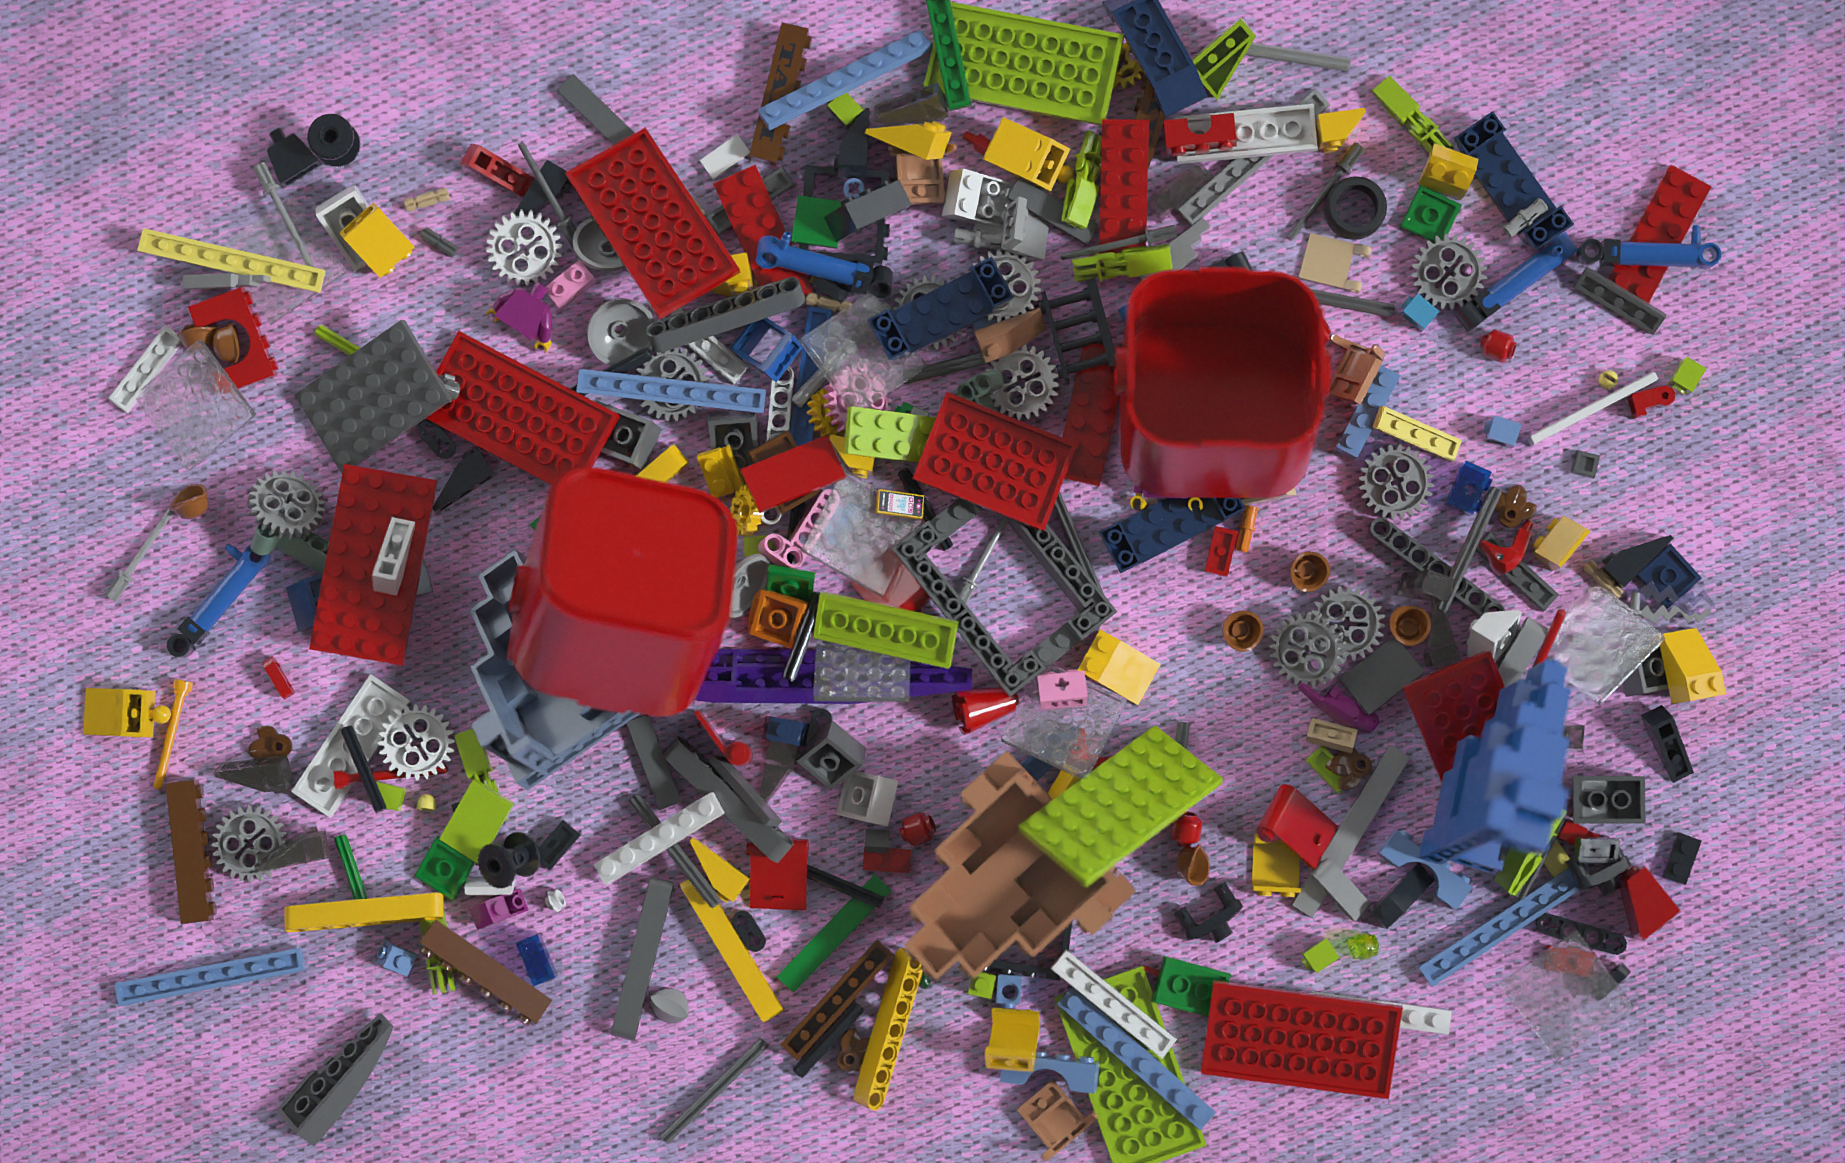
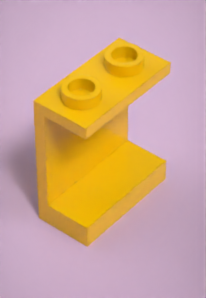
(377, 240)
(1274, 869)
(1013, 1039)

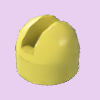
(1605, 383)
(426, 803)

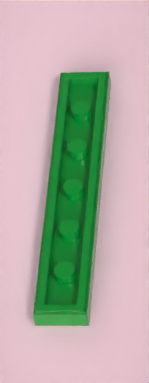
(949, 54)
(830, 937)

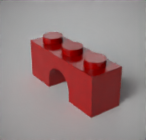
(1219, 136)

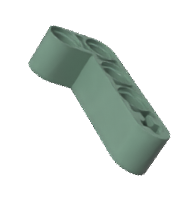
(980, 388)
(308, 549)

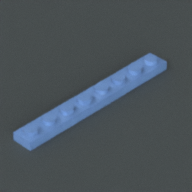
(844, 79)
(671, 390)
(1498, 928)
(209, 977)
(1136, 1057)

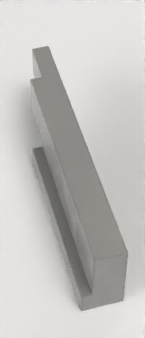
(1181, 248)
(223, 280)

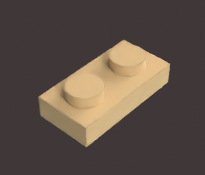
(1331, 735)

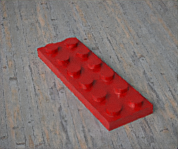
(1123, 180)
(752, 218)
(1663, 221)
(1090, 419)

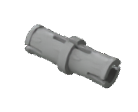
(1525, 218)
(978, 238)

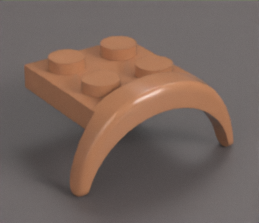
(920, 177)
(1355, 370)
(1054, 1118)

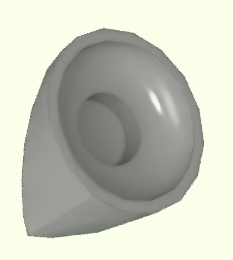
(670, 1005)

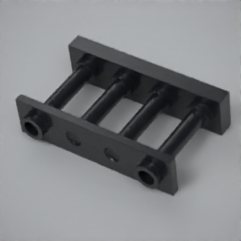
(1095, 315)

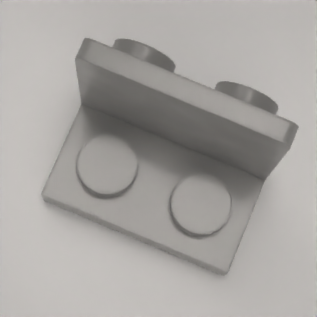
(1024, 231)

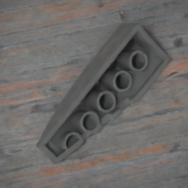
(331, 1089)

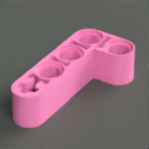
(793, 545)

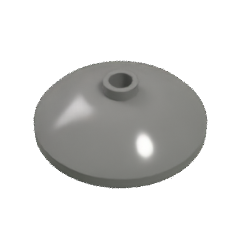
(594, 249)
(612, 345)
(748, 580)

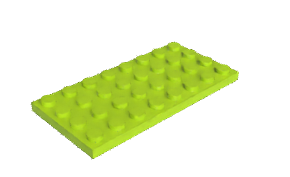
(1034, 63)
(1120, 805)
(1130, 1113)

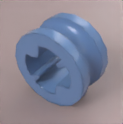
(853, 181)

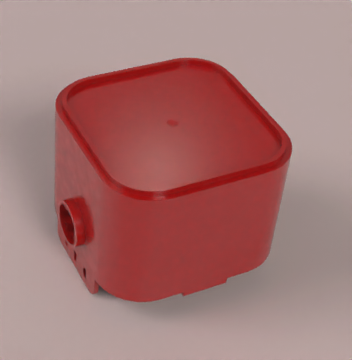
(1221, 382)
(623, 592)

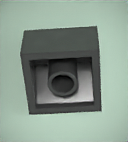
(832, 755)

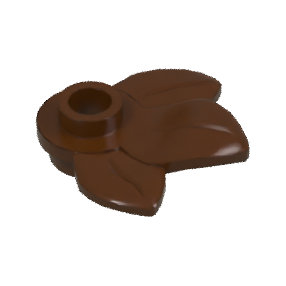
(1516, 503)
(267, 744)
(1346, 766)
(853, 1046)

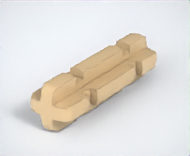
(426, 199)
(826, 302)
(1600, 576)

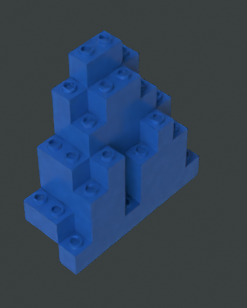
(1507, 781)

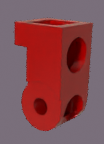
(1658, 397)
(1571, 831)

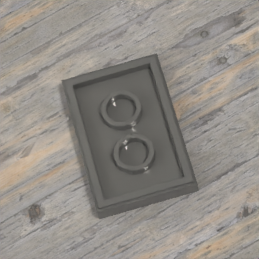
(1381, 676)

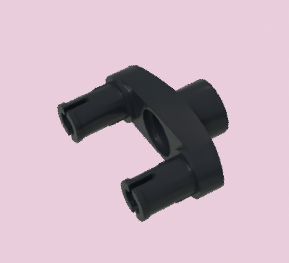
(1604, 879)
(1216, 925)

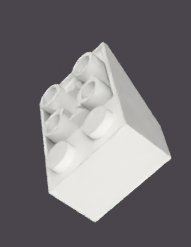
(976, 198)

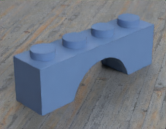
(1362, 420)
(1449, 887)
(1079, 1073)

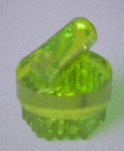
(1363, 946)

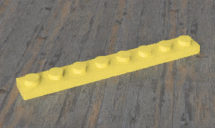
(230, 260)

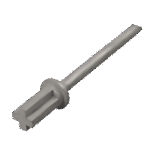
(270, 187)
(124, 578)
(969, 585)

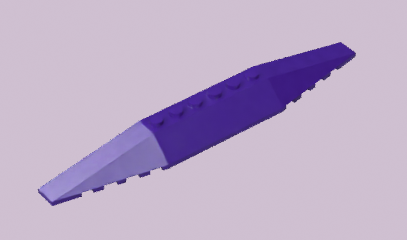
(758, 678)

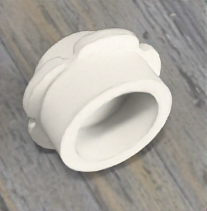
(555, 900)

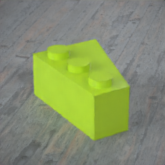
(1223, 55)

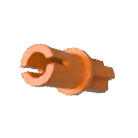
(1246, 528)

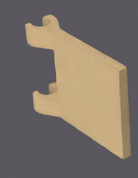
(1329, 262)

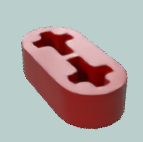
(278, 677)

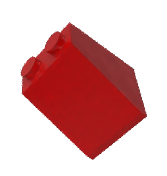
(1645, 902)

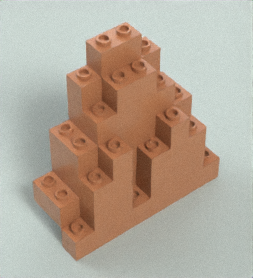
(1003, 883)

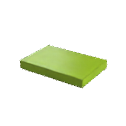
(476, 819)

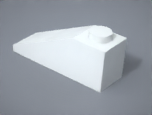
(393, 556)

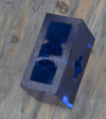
(1458, 497)
(536, 959)

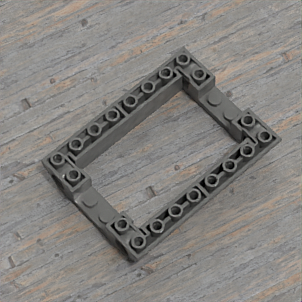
(1055, 559)

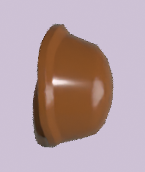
(191, 334)
(226, 343)
(190, 502)
(1309, 571)
(1410, 625)
(1242, 630)
(1193, 865)

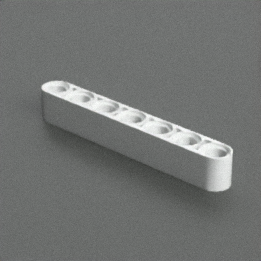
(777, 410)

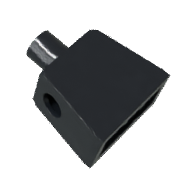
(290, 157)

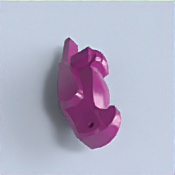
(1341, 709)

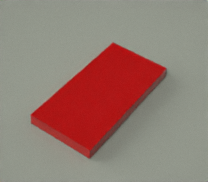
(793, 474)

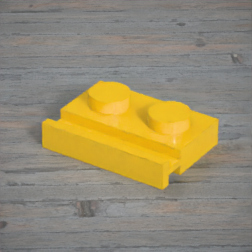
(720, 471)

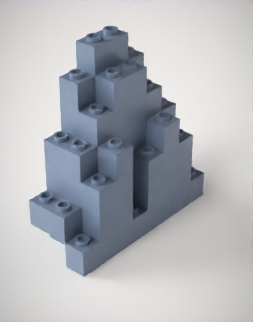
(525, 725)

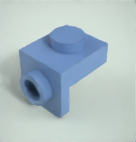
(395, 958)

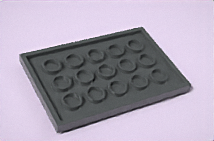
(373, 396)

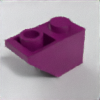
(498, 909)

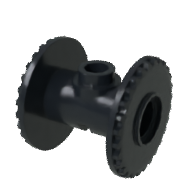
(322, 133)
(516, 856)

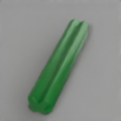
(350, 867)

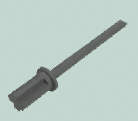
(1344, 165)
(564, 222)
(1151, 236)

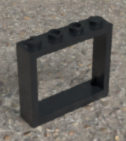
(883, 228)
(1032, 970)

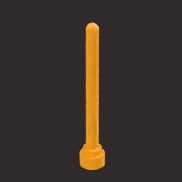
(181, 690)

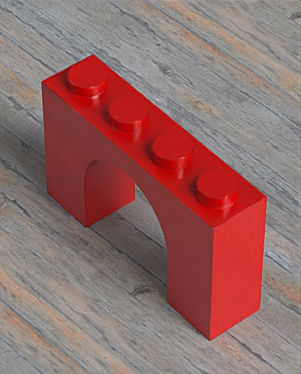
(237, 306)

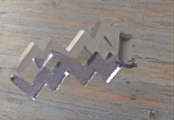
(1679, 603)

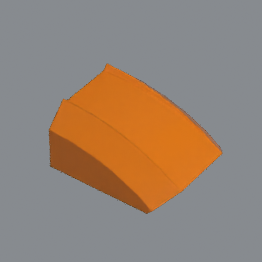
(776, 617)

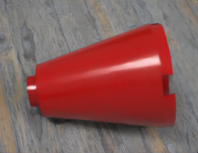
(981, 707)

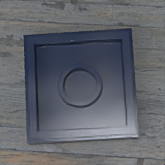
(1672, 569)

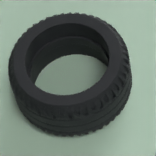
(1340, 227)

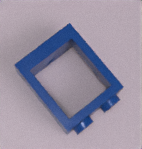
(778, 359)

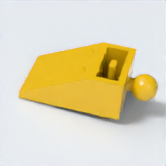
(1025, 155)
(120, 712)

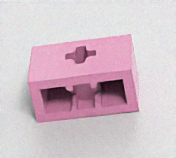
(570, 284)
(1053, 698)

